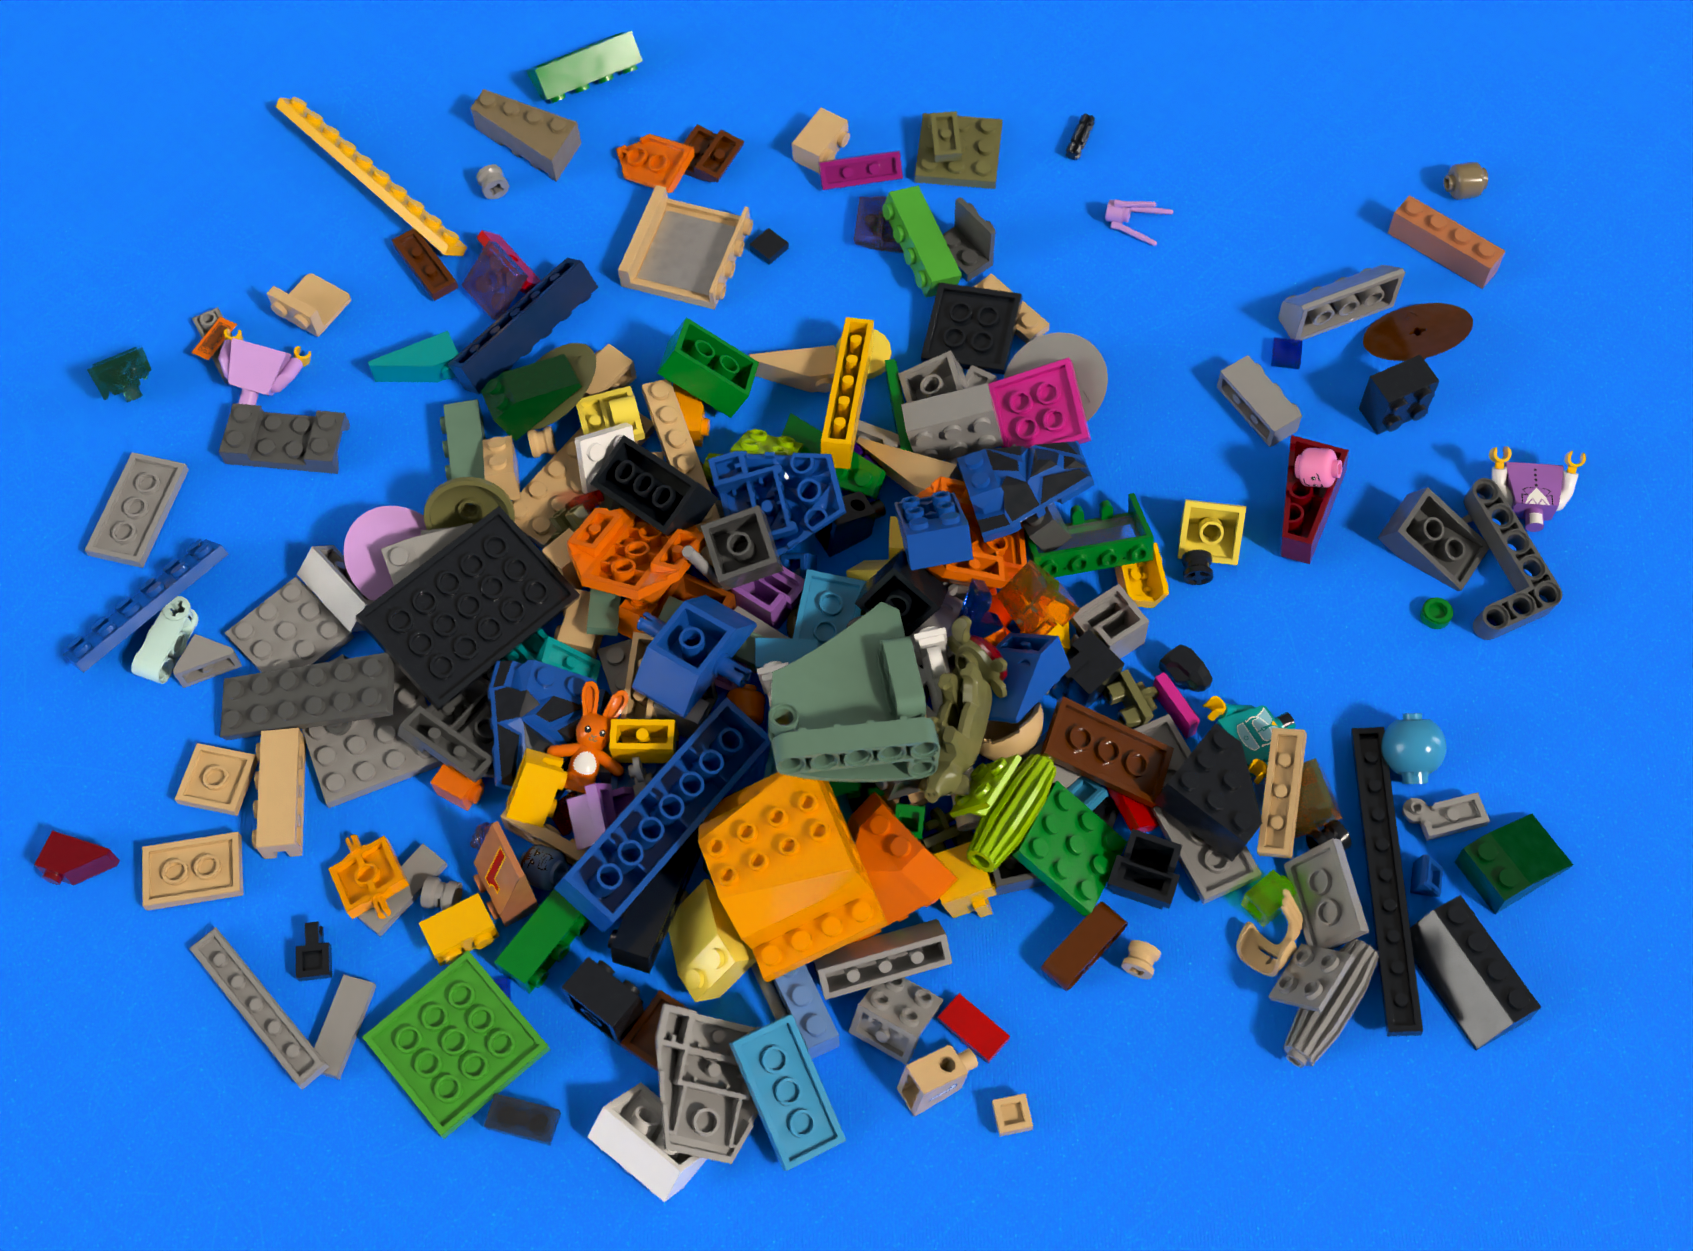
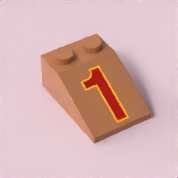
(503, 879)

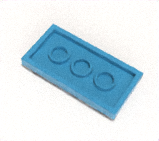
(787, 1092)

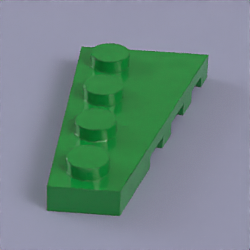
(861, 476)

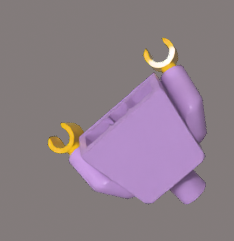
(258, 367)

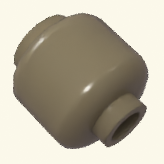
(1466, 180)

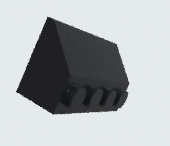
(652, 488)
(1470, 973)

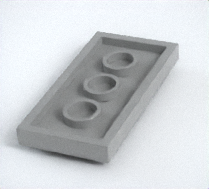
(137, 510)

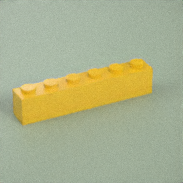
(847, 391)

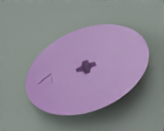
(367, 537)

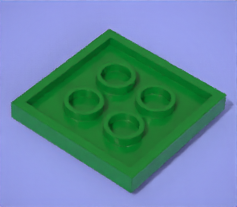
(1070, 849)

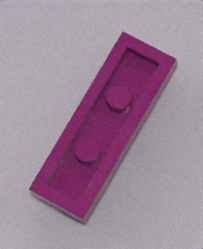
(860, 170)

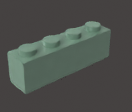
(464, 443)

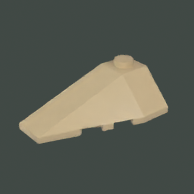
(908, 468)

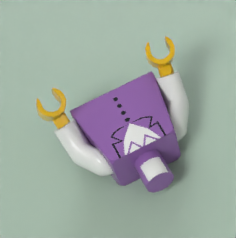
(1533, 488)

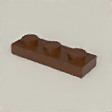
(425, 264)

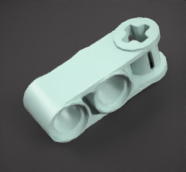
(165, 641)

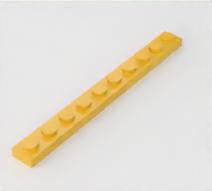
(373, 178)

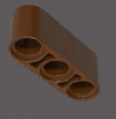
(1084, 946)

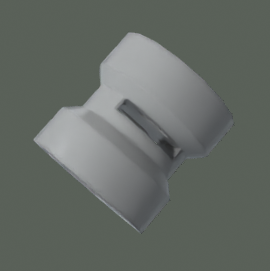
(440, 894)

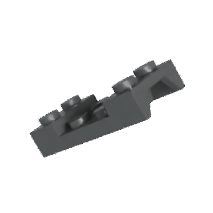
(283, 439)

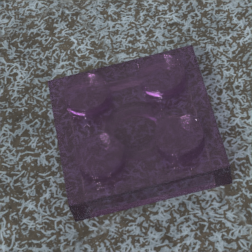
(494, 280)

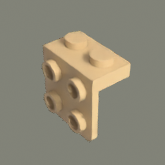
(310, 304)

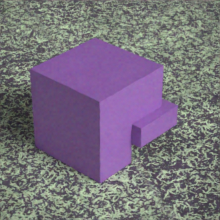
(771, 597)
(596, 811)

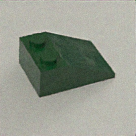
(529, 393)
(1512, 862)

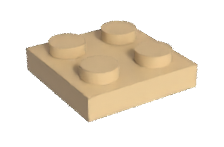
(216, 779)

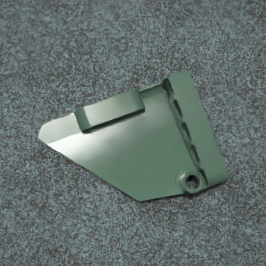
(854, 708)

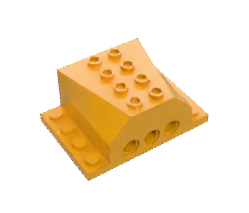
(788, 872)

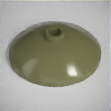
(449, 508)

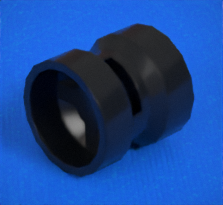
(1331, 830)

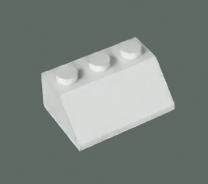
(633, 1136)

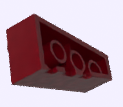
(1306, 506)

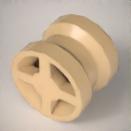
(542, 442)
(1141, 959)

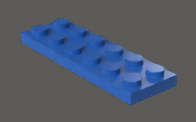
(136, 611)

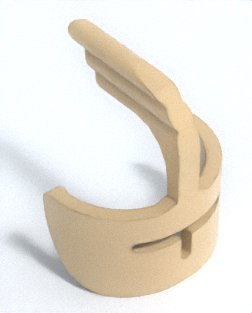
(1252, 941)

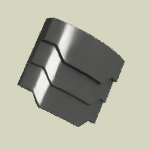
(458, 732)

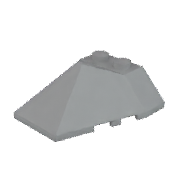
(701, 1085)

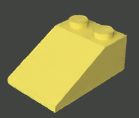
(707, 945)

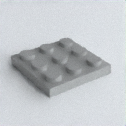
(289, 630)

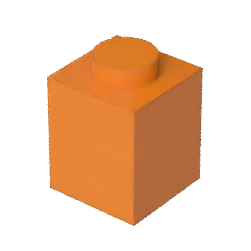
(457, 787)

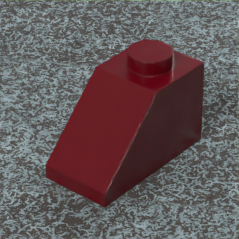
(73, 859)

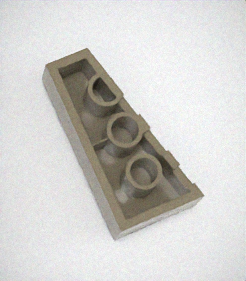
(528, 131)

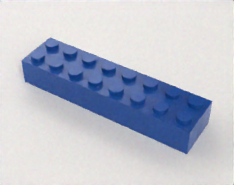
(663, 815)

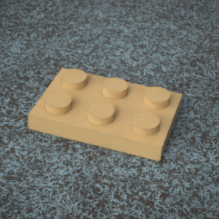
(192, 871)

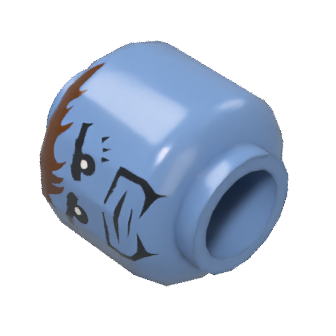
(543, 866)

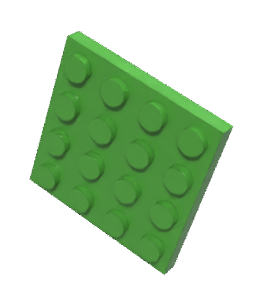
(456, 1044)

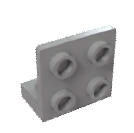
(894, 1017)

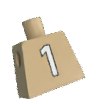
(935, 1077)

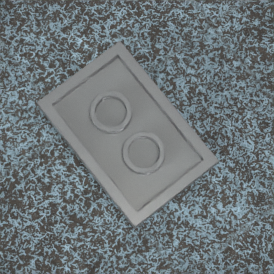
(1326, 896)

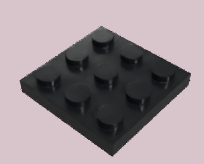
(973, 325)

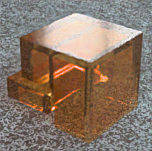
(1037, 600)
(1316, 800)

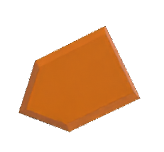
(655, 161)

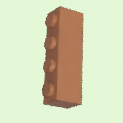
(1446, 242)

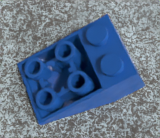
(933, 530)
(1032, 668)

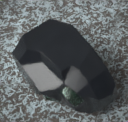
(1186, 669)

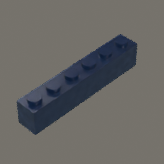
(523, 325)

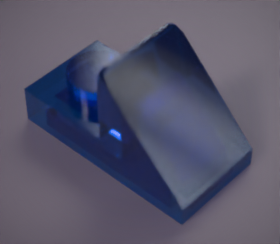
(975, 606)

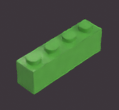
(920, 240)

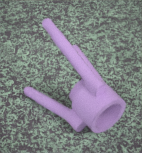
(1120, 211)

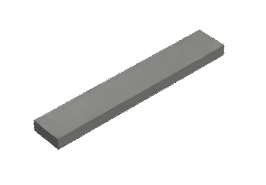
(259, 1008)

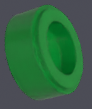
(1436, 613)

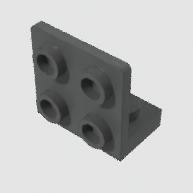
(970, 240)

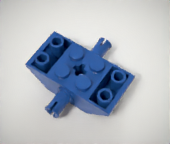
(691, 653)

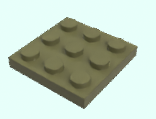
(980, 154)

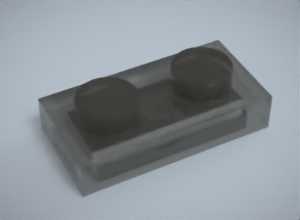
(522, 1119)

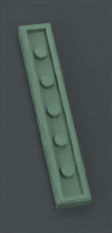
(603, 606)

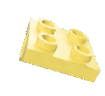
(609, 410)

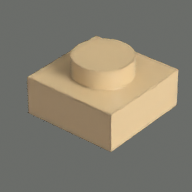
(1012, 1115)

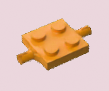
(368, 877)

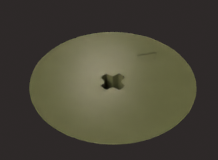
(584, 364)

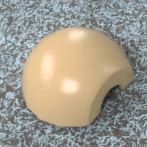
(1009, 739)

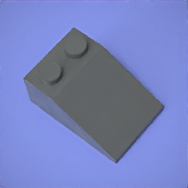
(1434, 539)

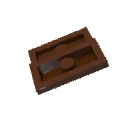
(712, 153)

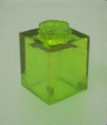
(1266, 897)

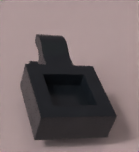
(315, 957)

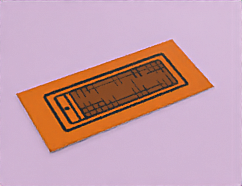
(213, 338)

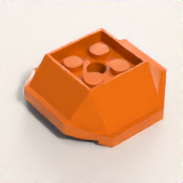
(628, 555)
(992, 561)

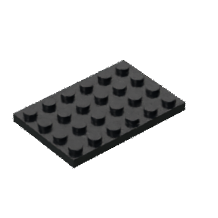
(467, 608)

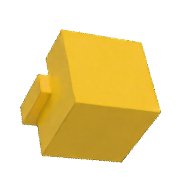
(971, 889)

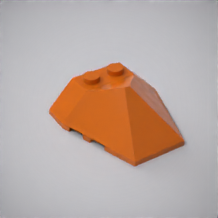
(896, 862)

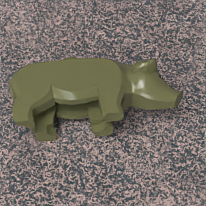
(959, 730)

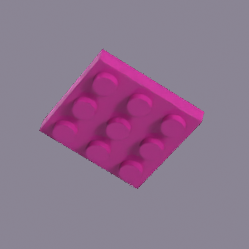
(1040, 406)

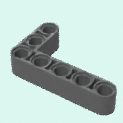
(1512, 563)

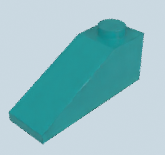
(417, 362)

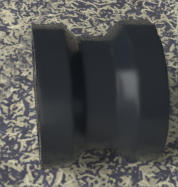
(1197, 567)

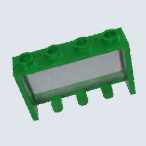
(1098, 541)

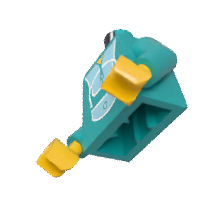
(1252, 728)

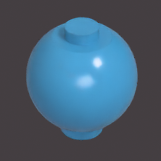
(1413, 747)

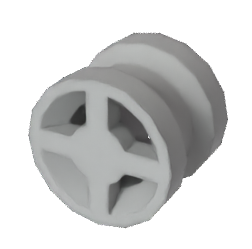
(492, 181)

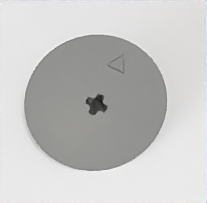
(1086, 360)

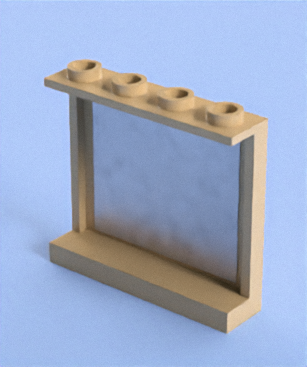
(684, 250)

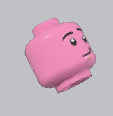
(1318, 467)

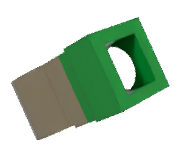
(912, 817)

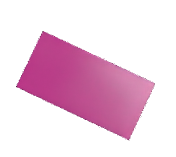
(1176, 705)

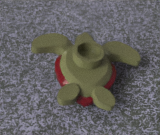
(979, 651)

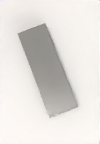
(416, 869)
(343, 1023)

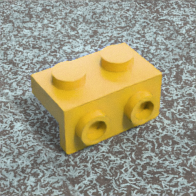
(1144, 580)

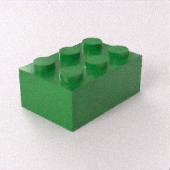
(708, 367)

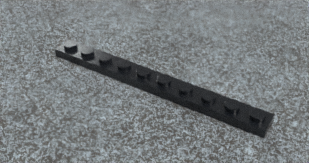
(1386, 885)

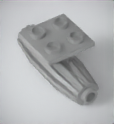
(1327, 991)

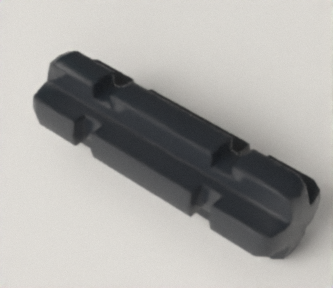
(1080, 136)

